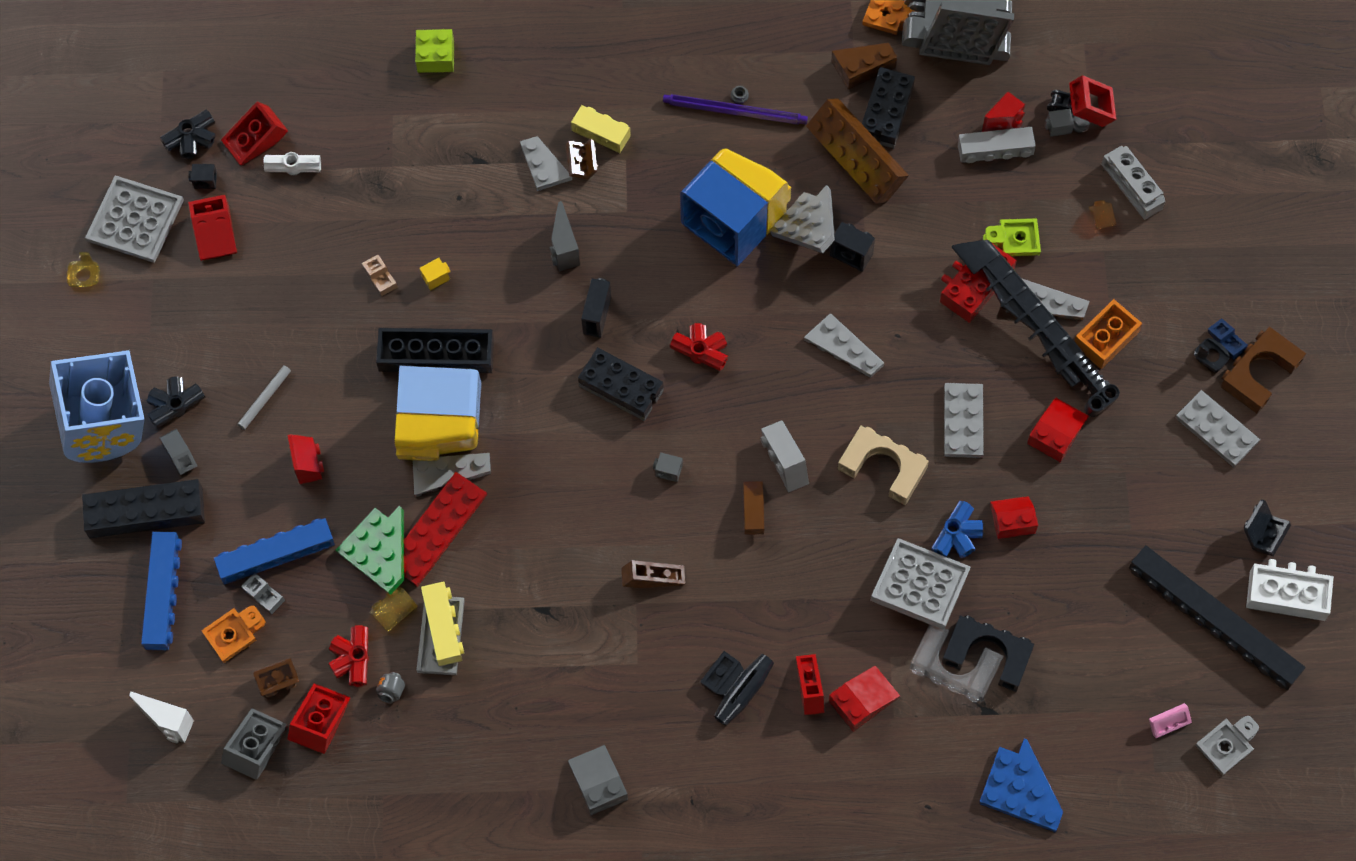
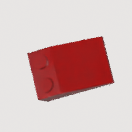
(254, 133)
(1057, 429)
(863, 697)
(318, 718)

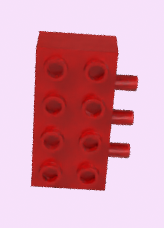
(967, 291)

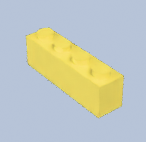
(441, 623)

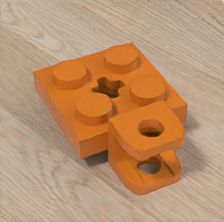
(891, 22)
(243, 627)

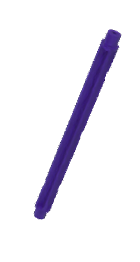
(735, 109)

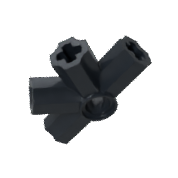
(188, 140)
(175, 395)

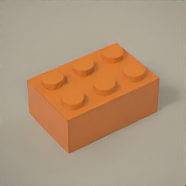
(1107, 334)

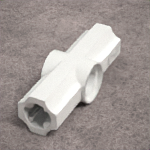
(281, 163)

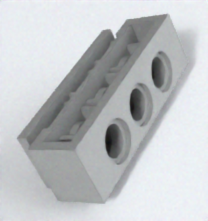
(1134, 181)

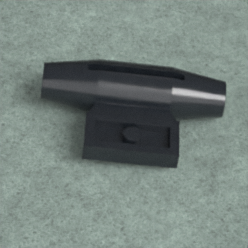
(735, 684)

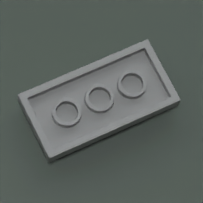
(963, 420)
(1217, 428)
(427, 658)

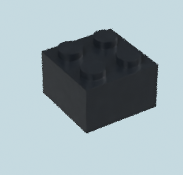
(852, 246)

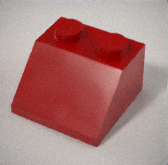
(1005, 114)
(305, 458)
(1014, 517)

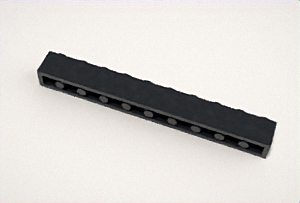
(1216, 617)

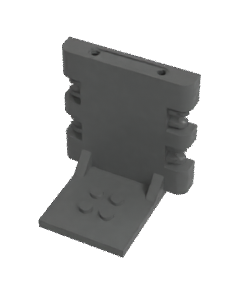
(960, 29)

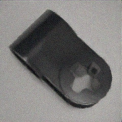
(1064, 101)

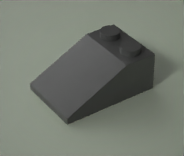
(564, 246)
(253, 744)
(598, 780)

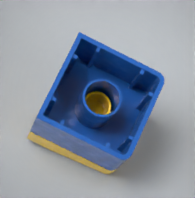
(733, 204)

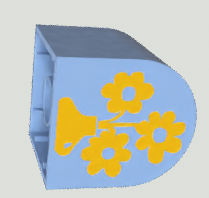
(97, 406)

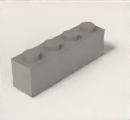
(996, 144)

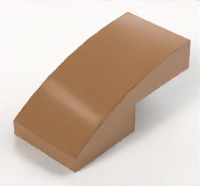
(379, 275)

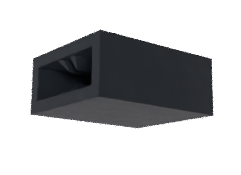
(596, 307)

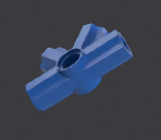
(965, 530)

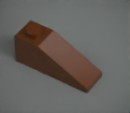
(649, 574)

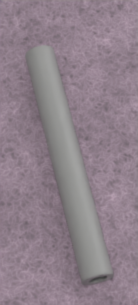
(264, 397)

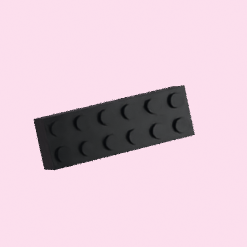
(435, 348)
(143, 508)

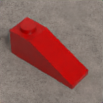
(810, 684)

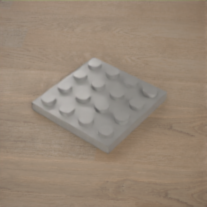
(134, 219)
(920, 583)

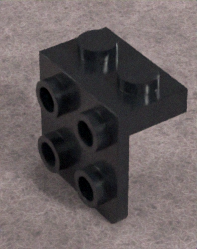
(1264, 530)

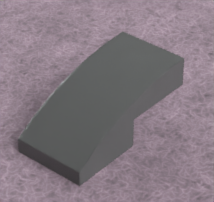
(263, 593)

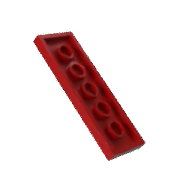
(439, 526)

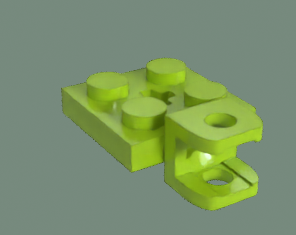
(1005, 236)

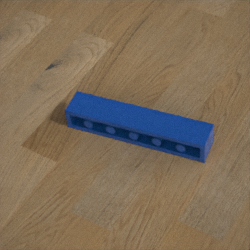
(274, 551)
(160, 591)

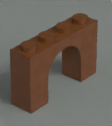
(1268, 346)

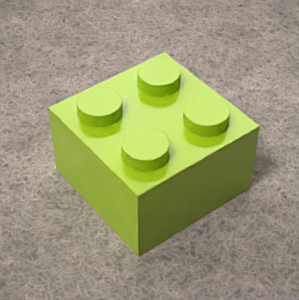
(434, 51)

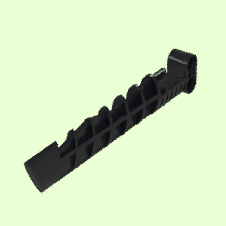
(1026, 307)

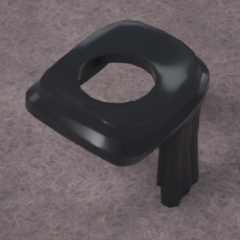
(1202, 352)

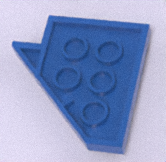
(1021, 789)

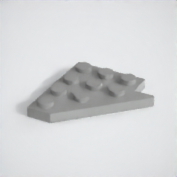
(808, 222)

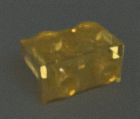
(393, 608)

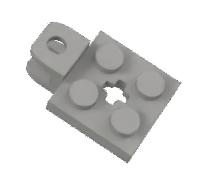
(1237, 738)

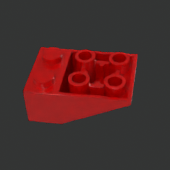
(212, 227)

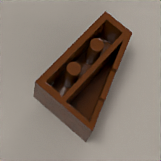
(862, 63)

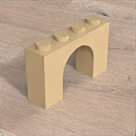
(868, 443)

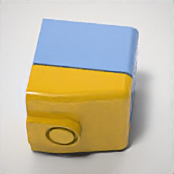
(436, 412)

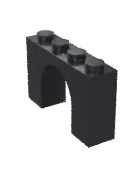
(970, 632)

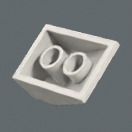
(169, 719)

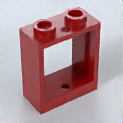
(1082, 108)

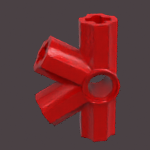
(698, 342)
(347, 650)

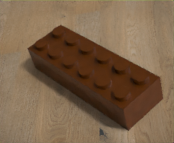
(857, 150)

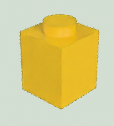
(435, 273)

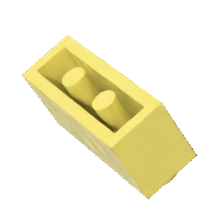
(601, 128)

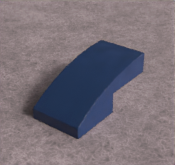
(1225, 334)

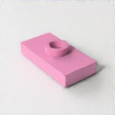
(1170, 720)

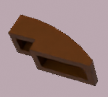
(753, 508)

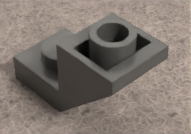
(178, 451)

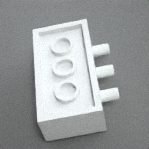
(1290, 591)

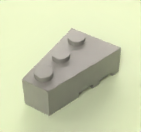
(785, 455)

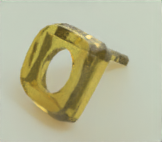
(86, 263)

